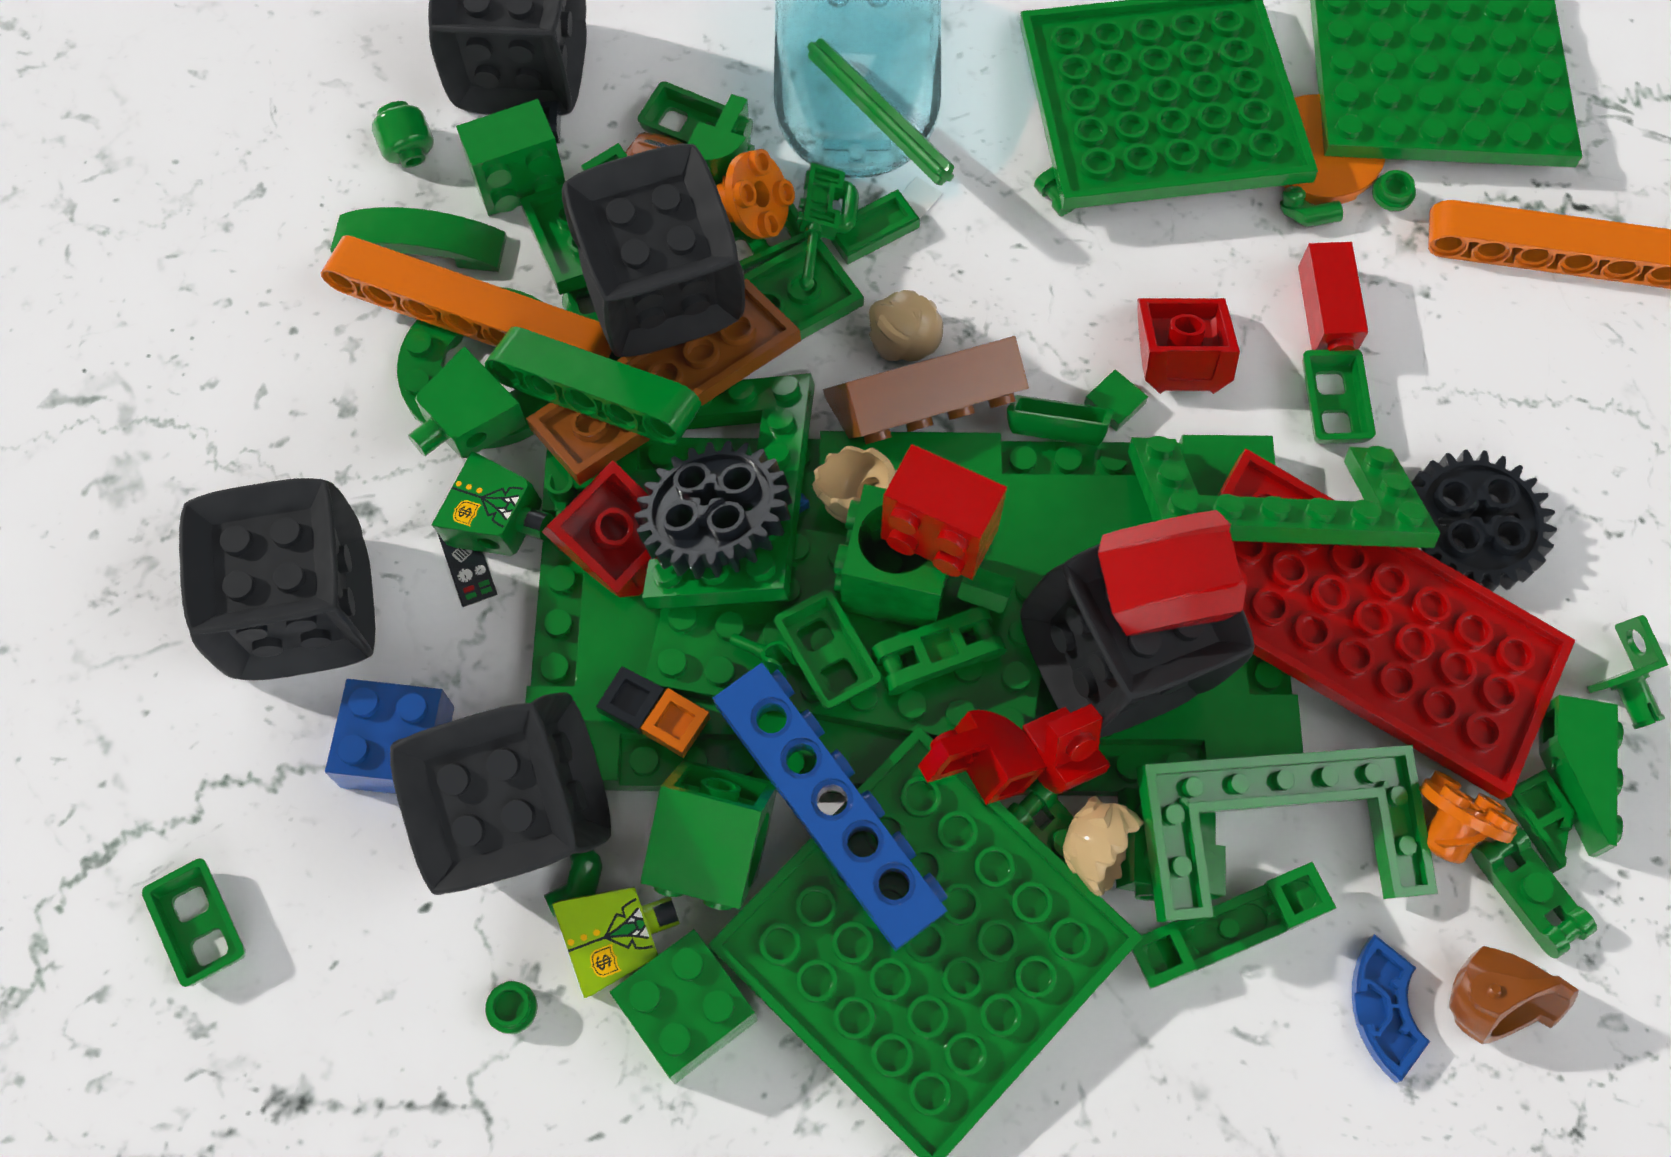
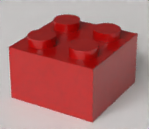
(941, 512)

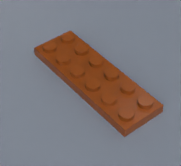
(703, 365)

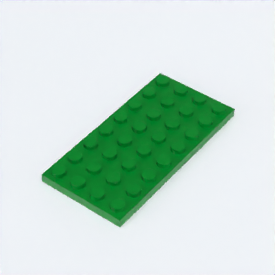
(697, 660)

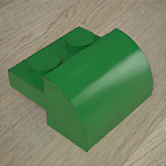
(726, 139)

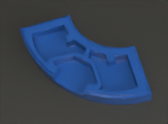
(1383, 1008)

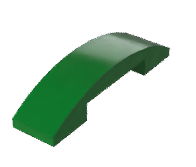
(426, 233)
(1236, 926)

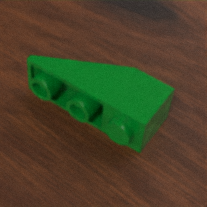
(1581, 754)

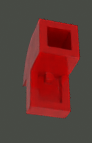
(1068, 747)
(991, 752)

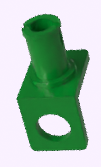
(1632, 684)

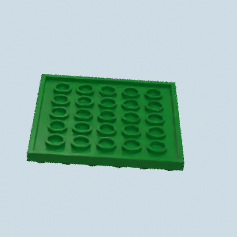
(1444, 81)
(1164, 100)
(965, 1002)

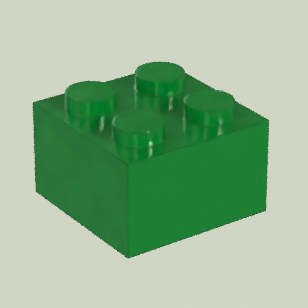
(511, 155)
(684, 1006)

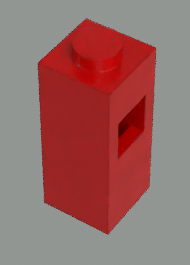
(1332, 297)

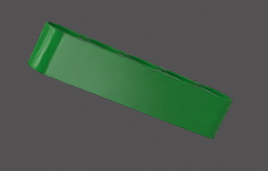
(594, 385)

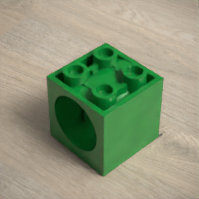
(865, 590)
(708, 835)

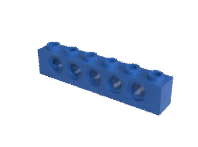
(742, 707)

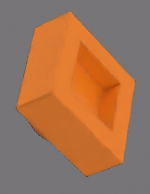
(675, 722)

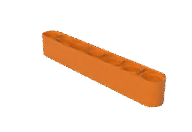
(1551, 242)
(451, 298)

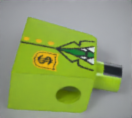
(611, 934)

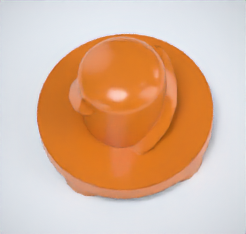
(756, 194)
(1462, 819)

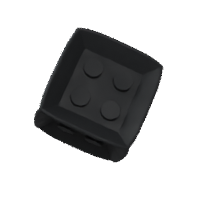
(508, 51)
(655, 249)
(276, 579)
(1123, 676)
(500, 793)

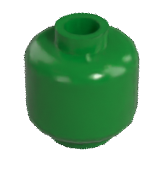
(402, 134)

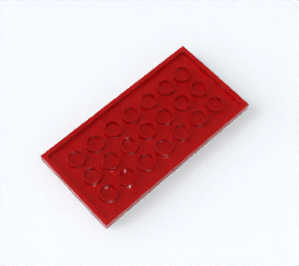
(1400, 641)

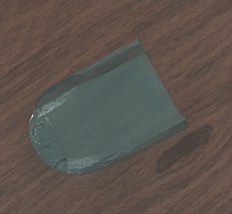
(889, 45)

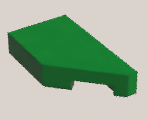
(1543, 816)

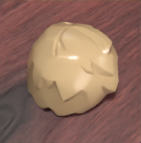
(905, 326)
(845, 475)
(1099, 842)

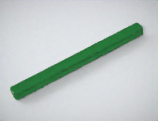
(881, 112)

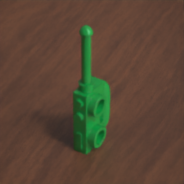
(819, 218)

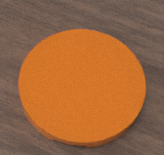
(1337, 177)

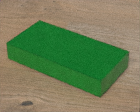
(877, 226)

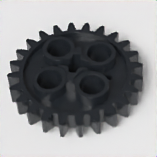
(713, 509)
(1480, 519)

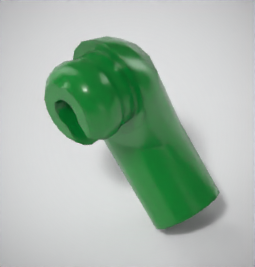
(1307, 214)
(582, 878)

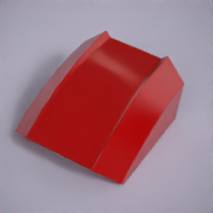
(1187, 343)
(602, 533)
(1172, 573)

